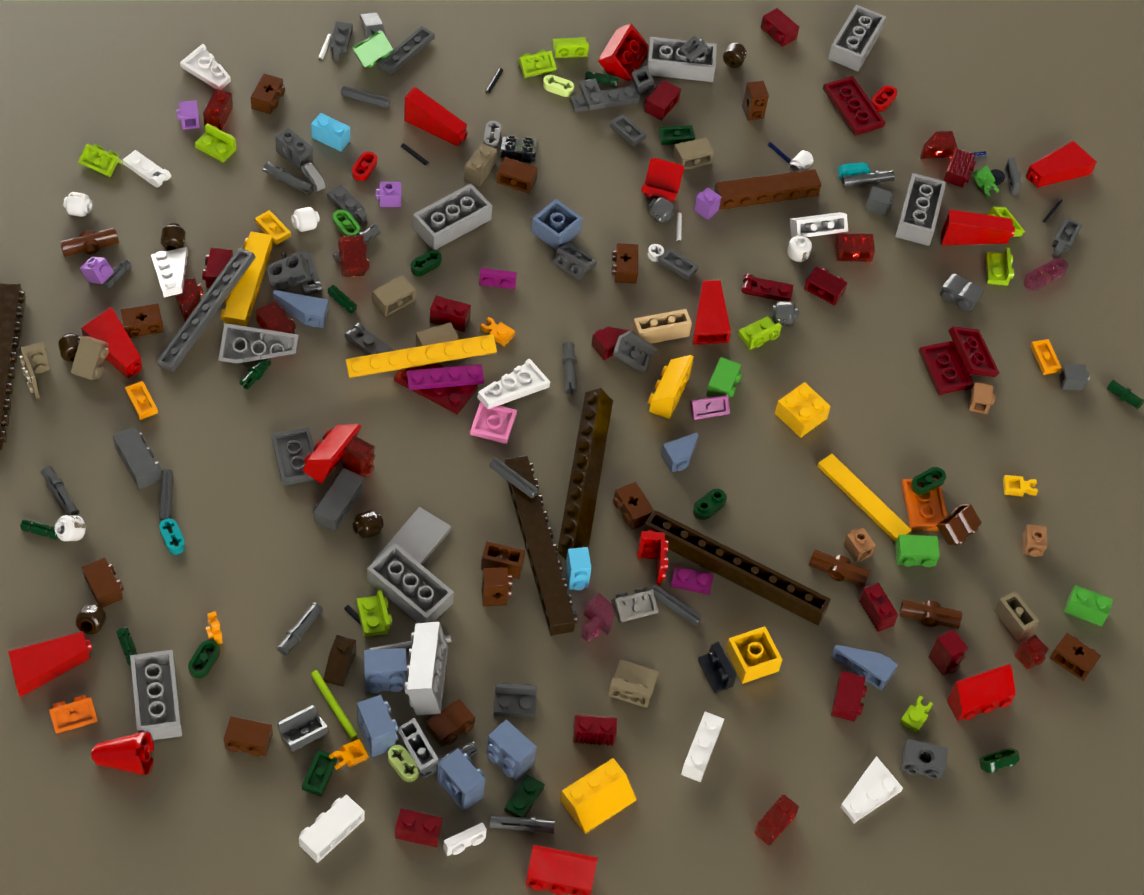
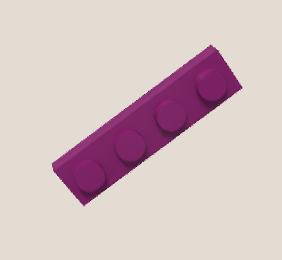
(445, 377)

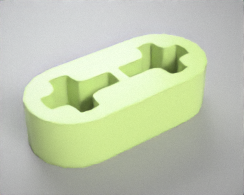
(558, 85)
(399, 766)

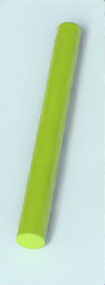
(334, 705)

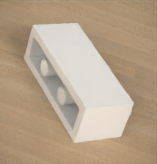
(819, 225)
(702, 746)
(331, 828)

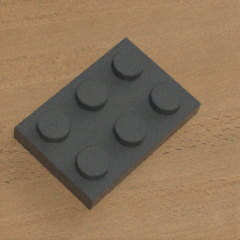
(290, 451)

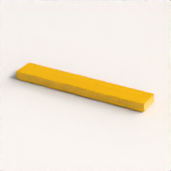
(863, 497)

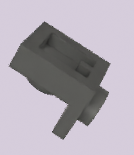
(693, 48)

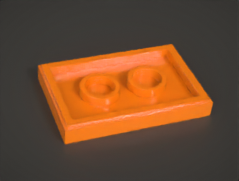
(923, 510)

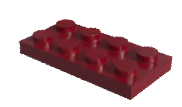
(854, 105)
(451, 398)

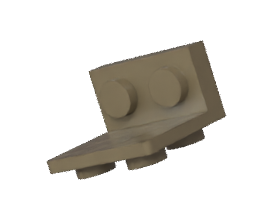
(33, 361)
(633, 683)

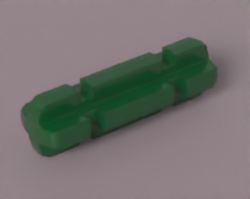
(602, 78)
(342, 299)
(38, 528)
(126, 643)

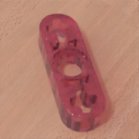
(1041, 279)

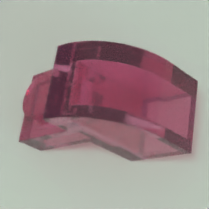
(601, 617)

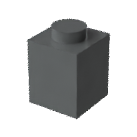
(642, 80)
(879, 201)
(1073, 376)

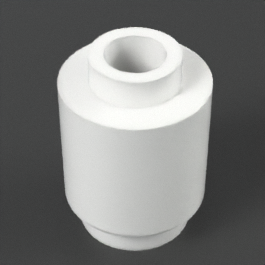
(801, 161)

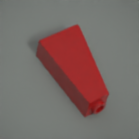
(433, 118)
(1061, 165)
(975, 229)
(712, 318)
(121, 349)
(47, 660)

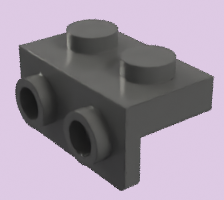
(634, 351)
(302, 728)

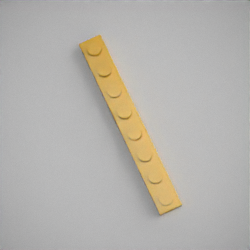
(421, 356)

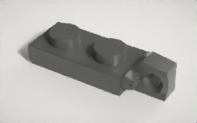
(340, 39)
(345, 201)
(1065, 236)

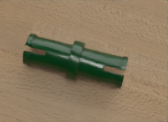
(255, 373)
(1125, 394)

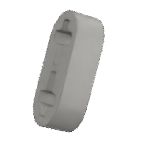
(492, 135)
(313, 176)

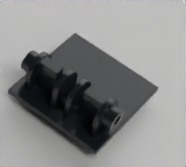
(518, 145)

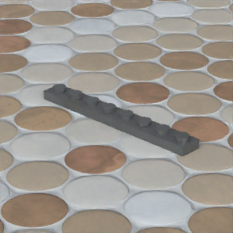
(206, 310)

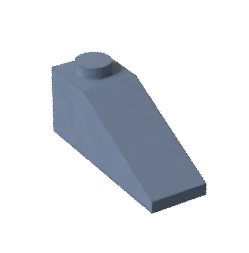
(306, 309)
(872, 665)

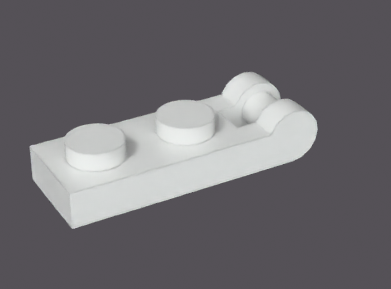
(146, 168)

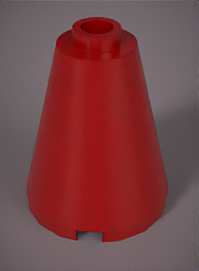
(126, 753)

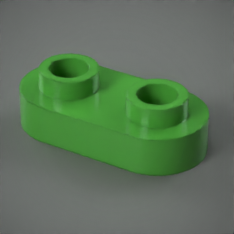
(348, 226)

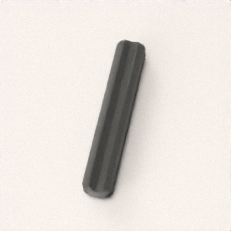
(365, 96)
(514, 478)
(166, 494)
(676, 605)

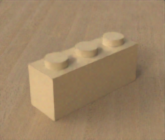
(663, 326)

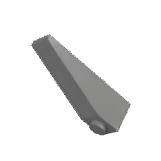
(251, 344)

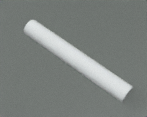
(325, 46)
(678, 226)

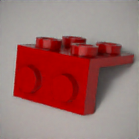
(663, 179)
(653, 546)

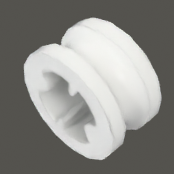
(651, 252)

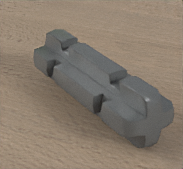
(119, 271)

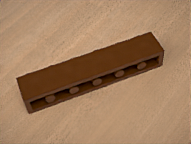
(768, 189)

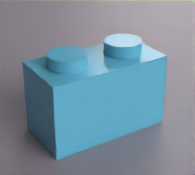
(330, 132)
(578, 568)

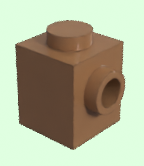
(981, 398)
(1034, 540)
(859, 544)

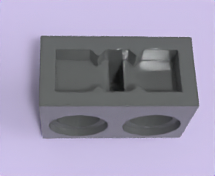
(288, 272)

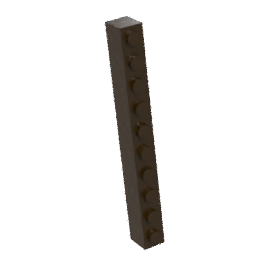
(10, 325)
(585, 472)
(542, 552)
(740, 568)

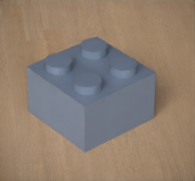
(556, 224)
(385, 670)
(376, 725)
(511, 750)
(461, 779)

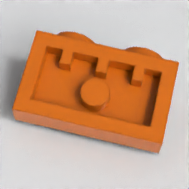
(73, 715)

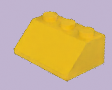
(670, 386)
(598, 795)

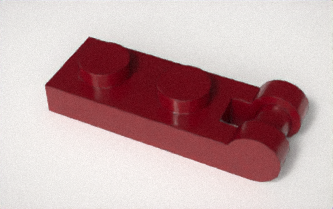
(767, 288)

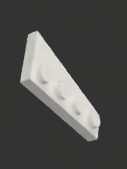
(170, 270)
(519, 383)

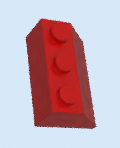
(624, 52)
(329, 452)
(982, 693)
(560, 871)

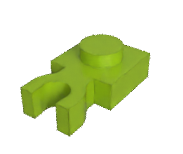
(916, 715)

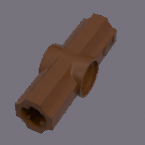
(89, 242)
(839, 568)
(930, 613)

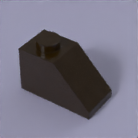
(340, 660)

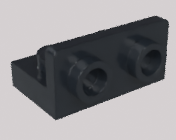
(717, 668)

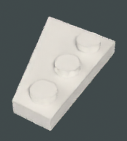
(203, 66)
(871, 791)

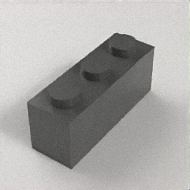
(137, 457)
(338, 499)

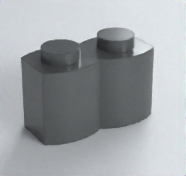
(961, 292)

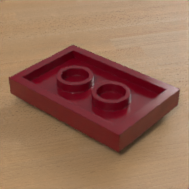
(973, 351)
(945, 368)

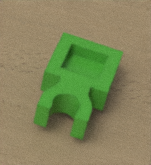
(985, 180)

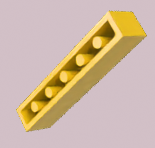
(243, 296)

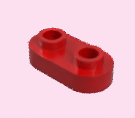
(884, 97)
(364, 166)

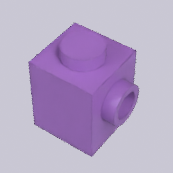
(188, 114)
(389, 194)
(707, 203)
(96, 270)

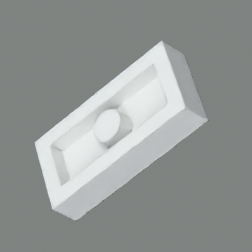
(458, 842)

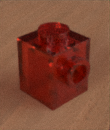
(1031, 652)

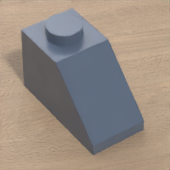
(679, 452)

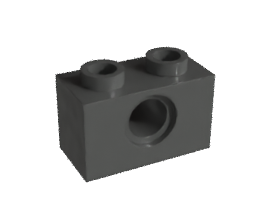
(294, 148)
(934, 755)

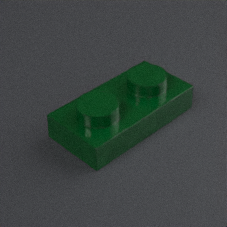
(676, 134)
(319, 773)
(524, 797)

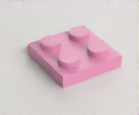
(493, 423)

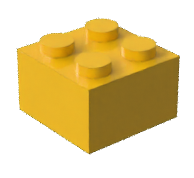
(802, 409)
(753, 654)

